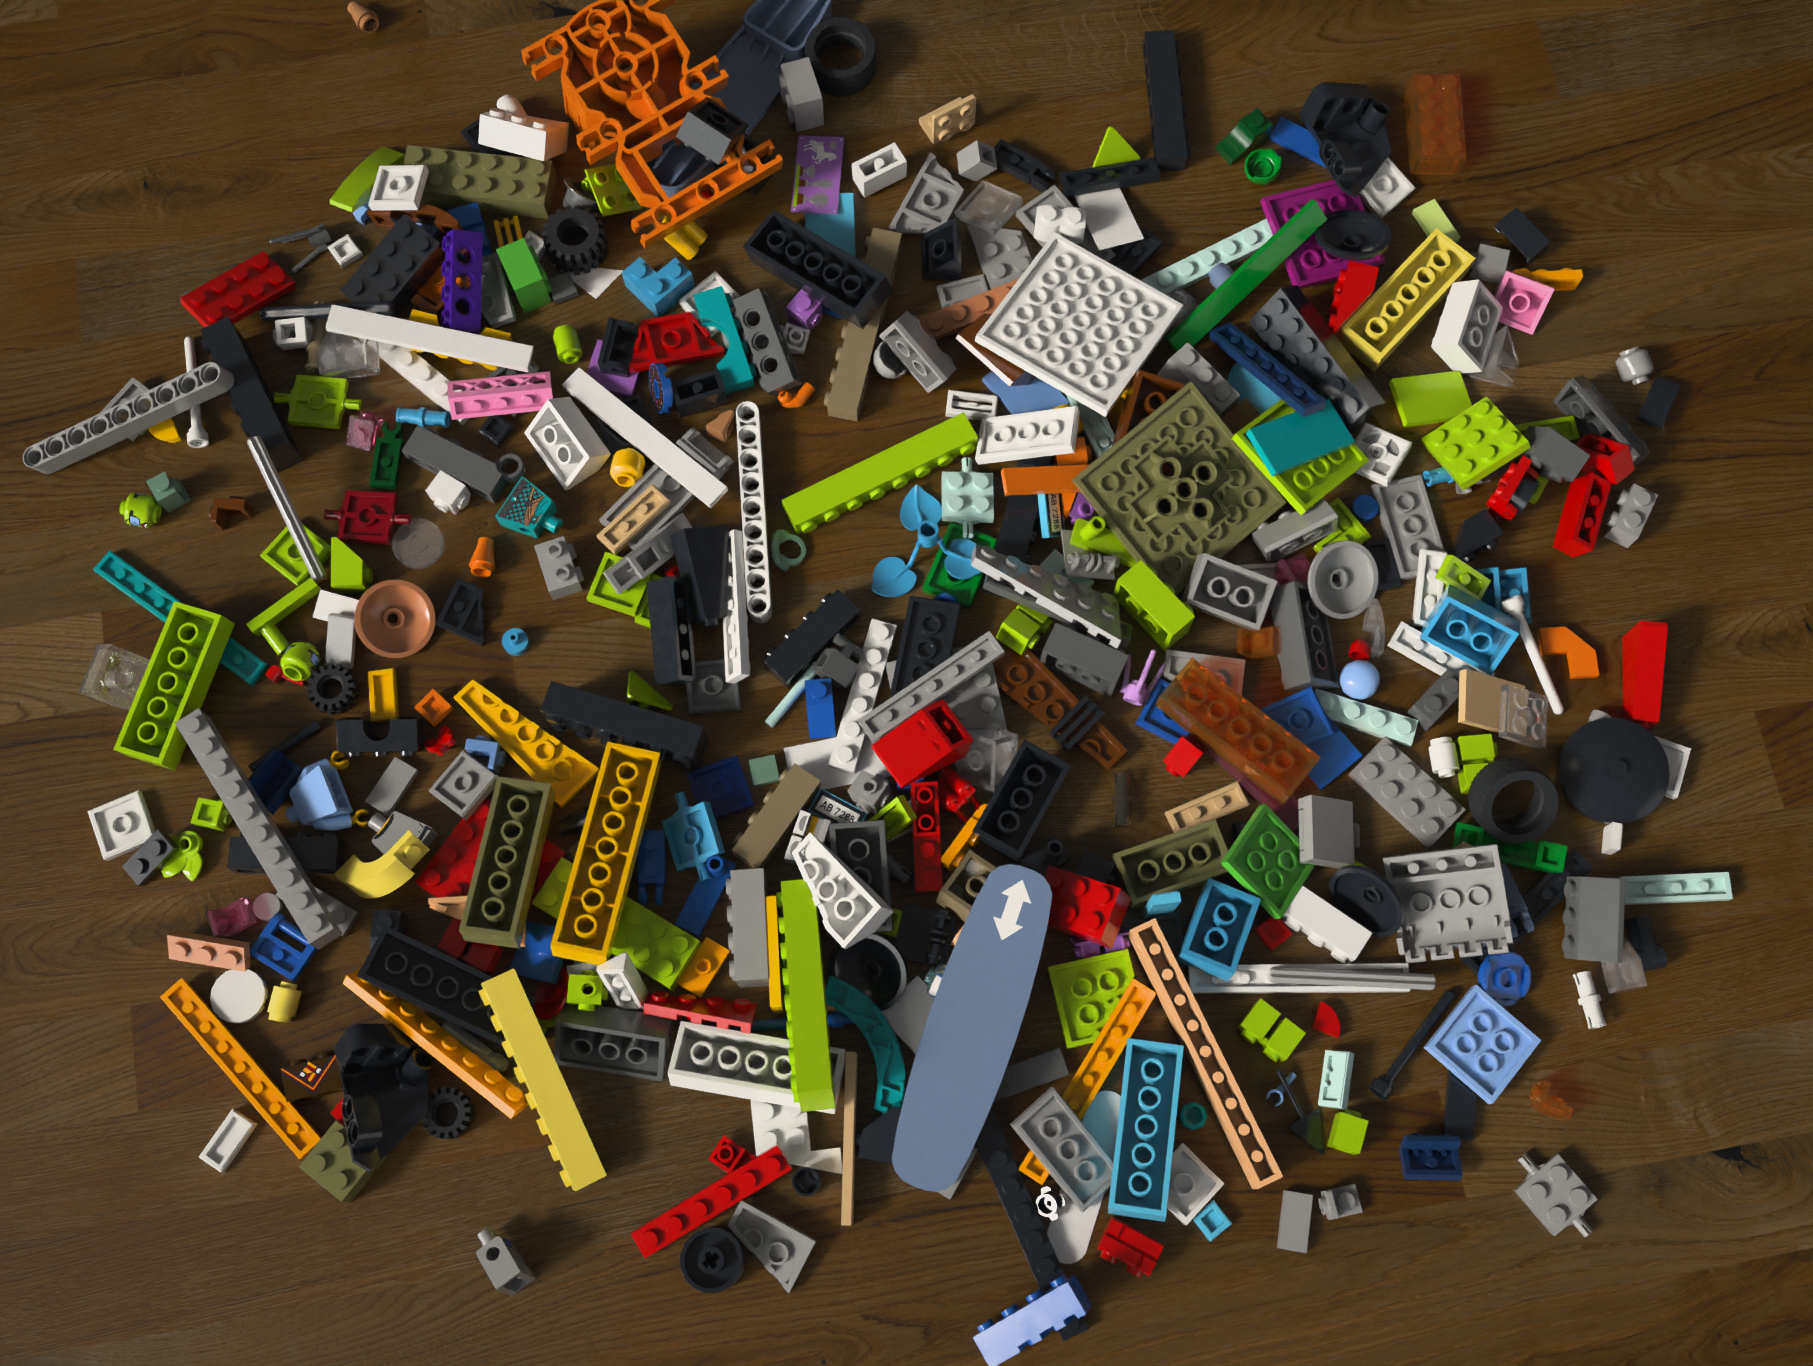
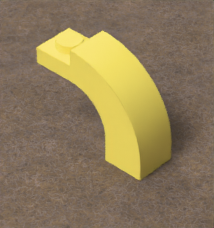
(387, 872)

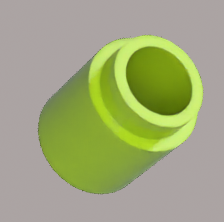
(567, 344)

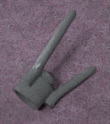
(317, 236)

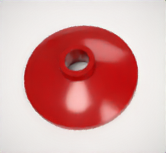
(551, 997)

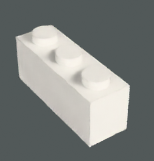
(1326, 926)

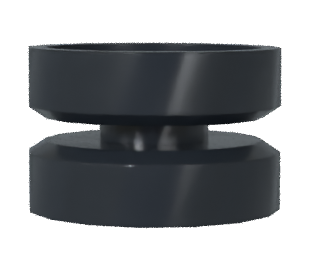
(696, 1265)

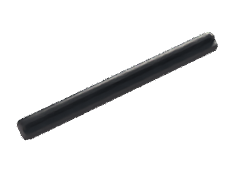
(323, 310)

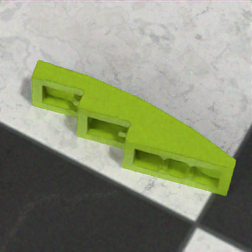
(359, 185)

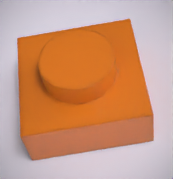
(433, 707)

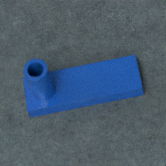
(705, 896)

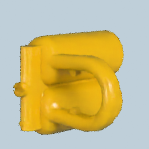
(686, 239)

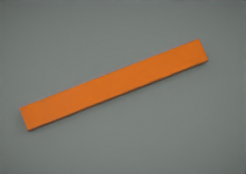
(1047, 479)

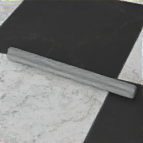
(286, 508)
(1352, 978)

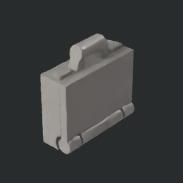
(1327, 831)

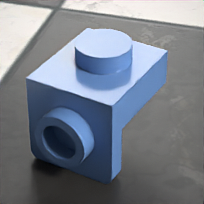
(484, 747)

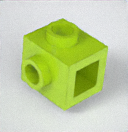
(578, 983)

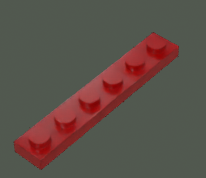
(711, 1200)

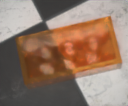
(1435, 123)

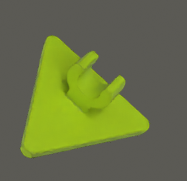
(1114, 150)
(642, 692)

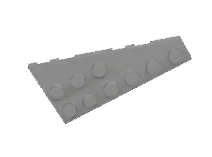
(1055, 592)

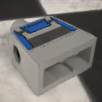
(503, 1263)

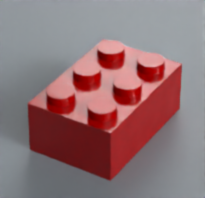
(1085, 906)

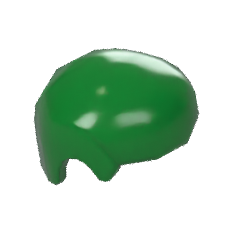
(1263, 166)

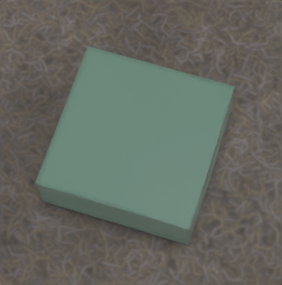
(764, 770)

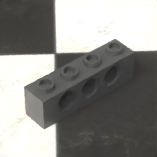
(786, 375)

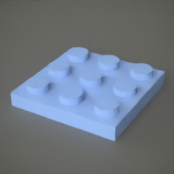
(1482, 1044)

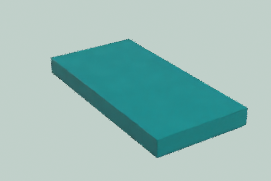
(1299, 439)

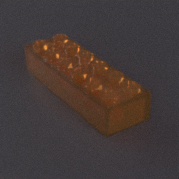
(1237, 731)

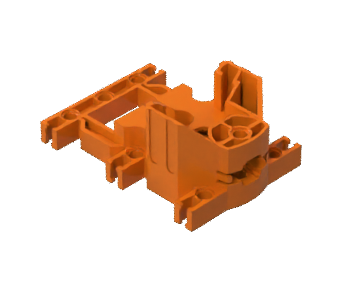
(641, 105)

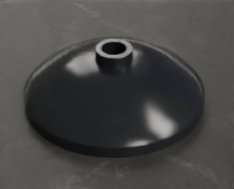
(1353, 235)
(1367, 899)
(881, 985)

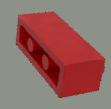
(1582, 515)

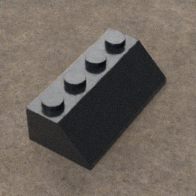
(1020, 800)

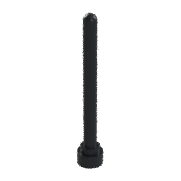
(1383, 1085)

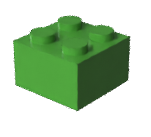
(525, 274)

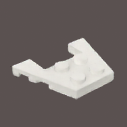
(790, 1130)

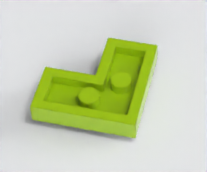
(1347, 528)

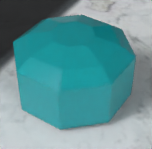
(1192, 1116)

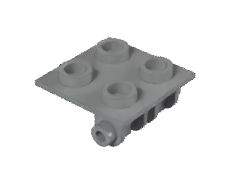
(1085, 563)

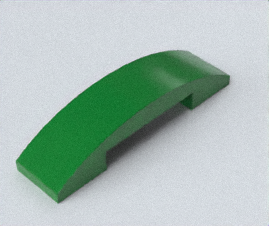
(1527, 855)

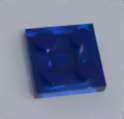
(722, 786)

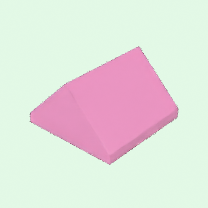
(1522, 301)

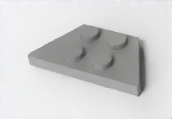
(928, 201)
(1001, 255)

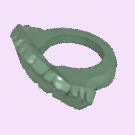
(780, 560)

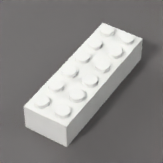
(739, 1064)

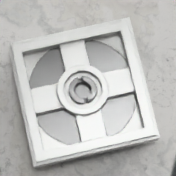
(1383, 451)

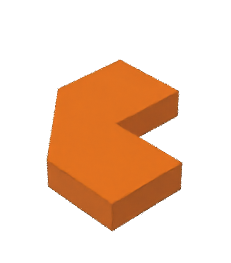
(1580, 655)

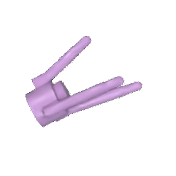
(1136, 690)

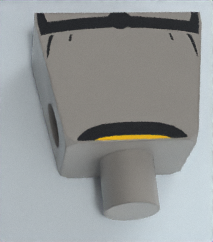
(394, 827)

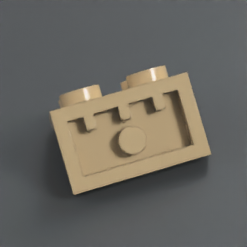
(949, 119)

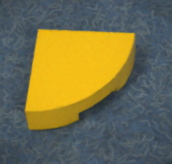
(166, 431)

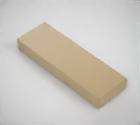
(633, 519)
(1208, 807)

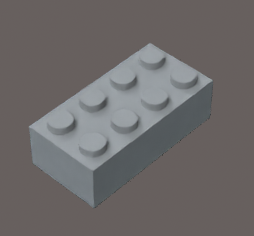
(748, 917)

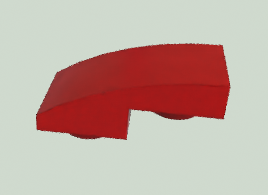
(729, 1155)

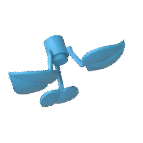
(923, 513)

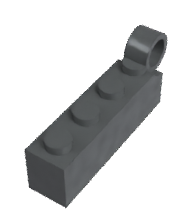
(468, 467)

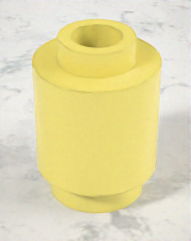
(284, 1002)

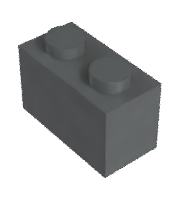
(1435, 700)

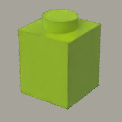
(1348, 1132)

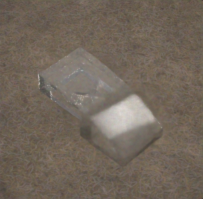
(1375, 624)

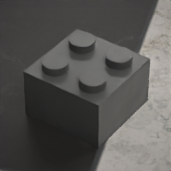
(1553, 454)

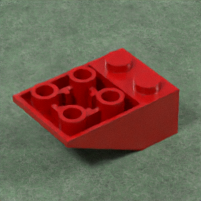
(1350, 293)
(923, 744)

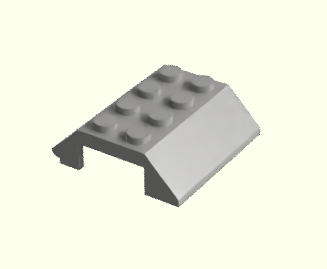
(1451, 902)

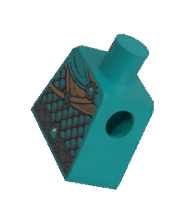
(529, 511)

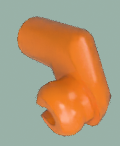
(796, 399)

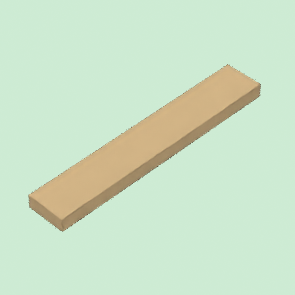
(849, 1139)

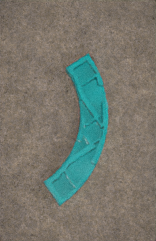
(879, 1035)

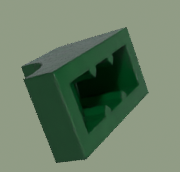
(1246, 137)

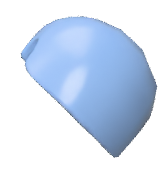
(1359, 679)

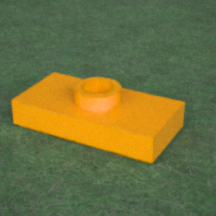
(703, 967)

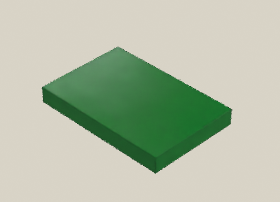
(941, 581)

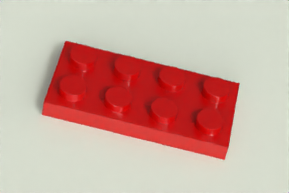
(239, 291)

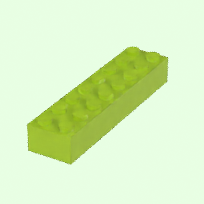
(805, 998)

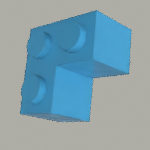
(660, 289)

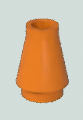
(482, 561)

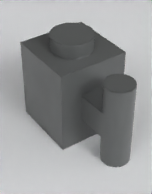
(836, 663)

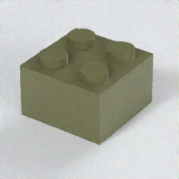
(333, 1167)

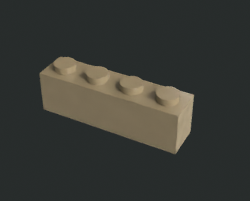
(776, 817)

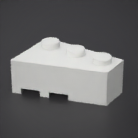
(523, 134)

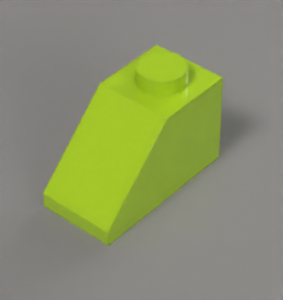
(348, 570)

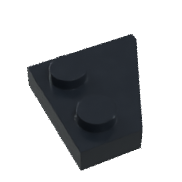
(464, 612)

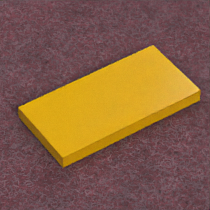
(774, 956)

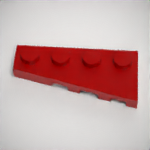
(700, 1010)

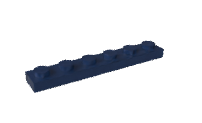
(1267, 369)

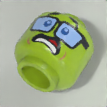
(141, 510)
(300, 661)

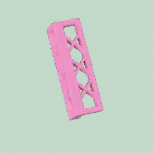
(501, 397)

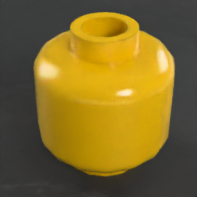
(627, 467)

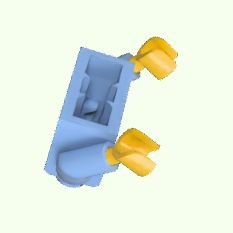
(321, 798)

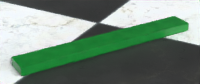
(1247, 276)

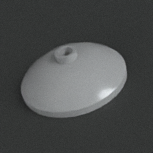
(1354, 579)

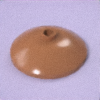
(413, 623)

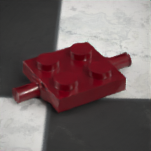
(367, 517)

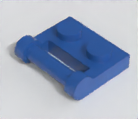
(280, 954)

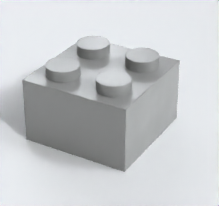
(801, 94)

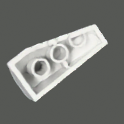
(844, 900)

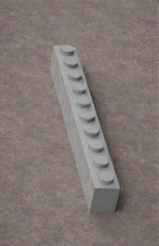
(259, 829)

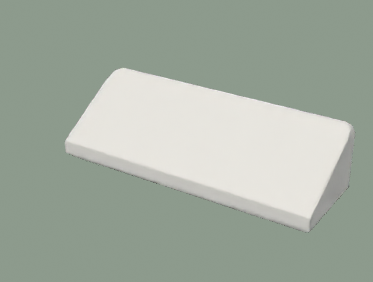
(624, 982)

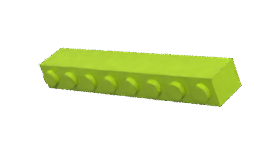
(880, 473)

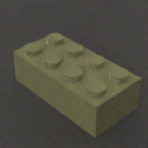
(1171, 863)

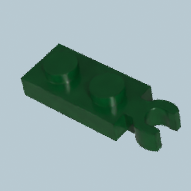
(387, 458)

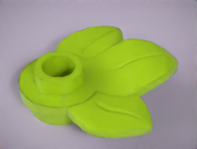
(185, 859)

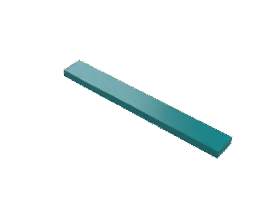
(160, 602)

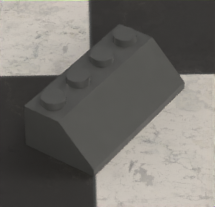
(1598, 416)
(1304, 640)
(613, 1041)

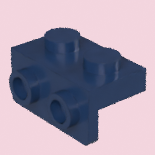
(275, 779)
(1430, 1157)

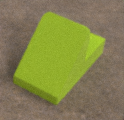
(1462, 577)
(897, 816)

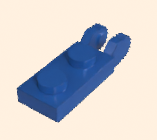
(652, 865)

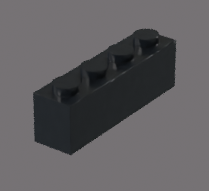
(671, 631)
(808, 641)
(314, 854)

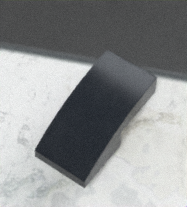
(1658, 402)

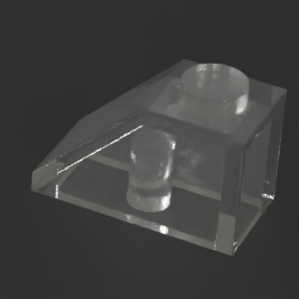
(1625, 975)

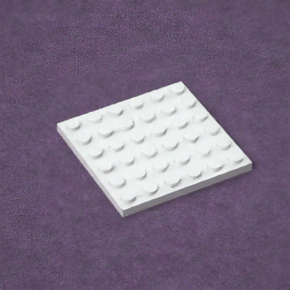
(1079, 324)

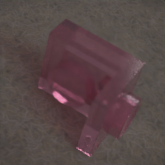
(1292, 569)

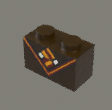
(311, 1079)

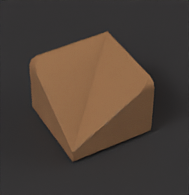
(722, 426)

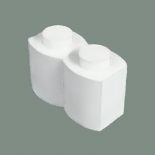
(1066, 222)

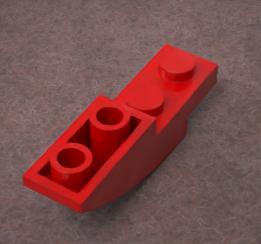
(926, 836)

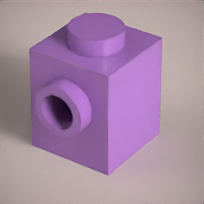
(804, 310)

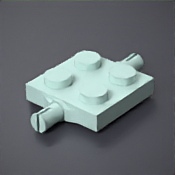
(967, 497)

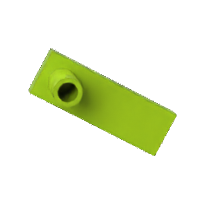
(1097, 539)
(265, 622)

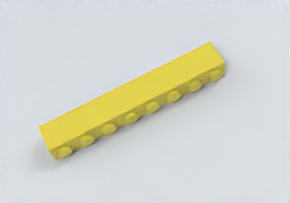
(543, 1079)

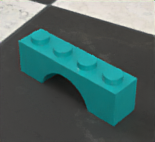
(715, 312)

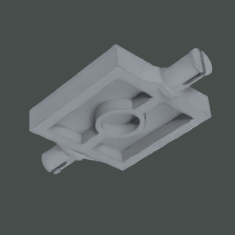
(1555, 1194)

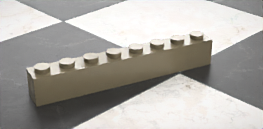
(859, 345)

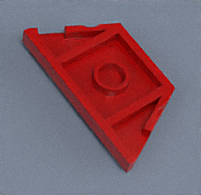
(672, 342)

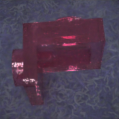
(363, 430)
(232, 918)

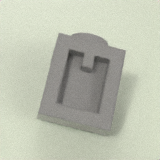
(1340, 1202)

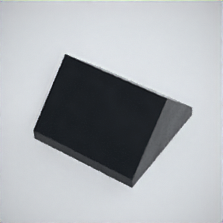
(942, 252)

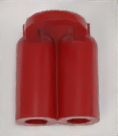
(954, 792)

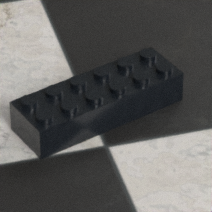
(818, 268)
(1315, 355)
(250, 393)
(624, 724)
(431, 982)

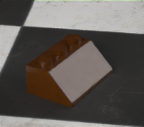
(1003, 368)

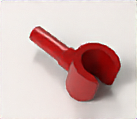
(275, 673)

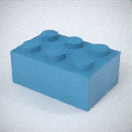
(1470, 629)
(1218, 929)

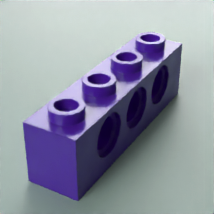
(470, 246)

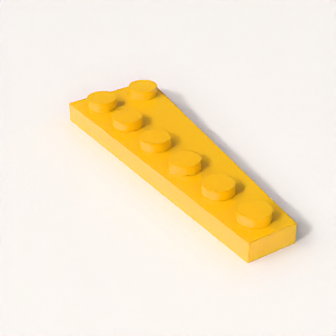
(528, 744)

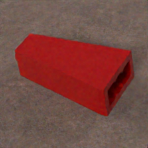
(1643, 672)

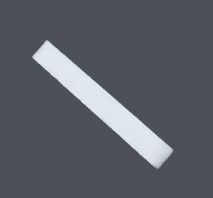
(758, 521)

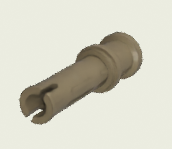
(318, 334)

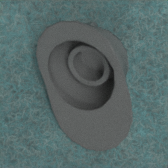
(577, 196)

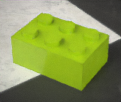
(1154, 605)

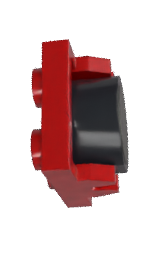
(1513, 490)

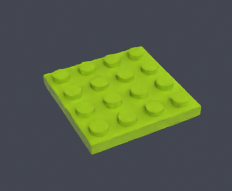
(1308, 482)

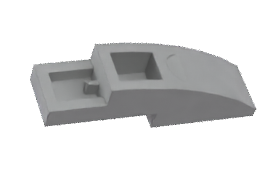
(646, 557)

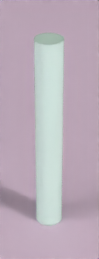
(790, 698)

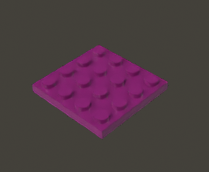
(1310, 262)

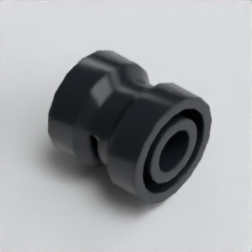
(806, 1178)

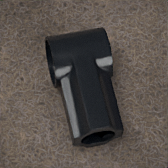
(1645, 943)

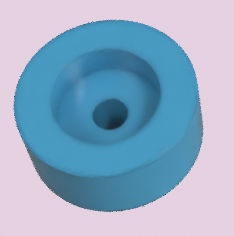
(515, 641)

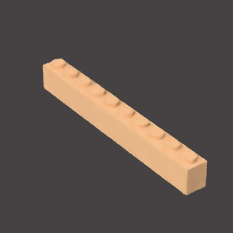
(1204, 1055)

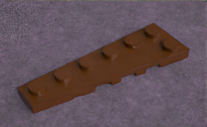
(1045, 697)

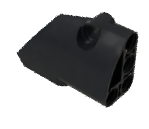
(1349, 131)
(383, 1088)

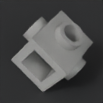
(870, 792)

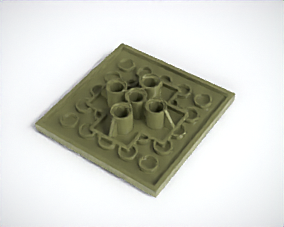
(1129, 483)

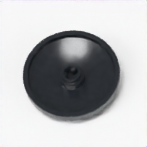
(1613, 771)

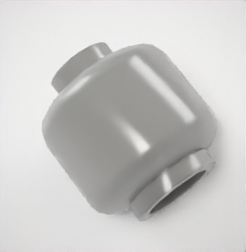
(1634, 365)

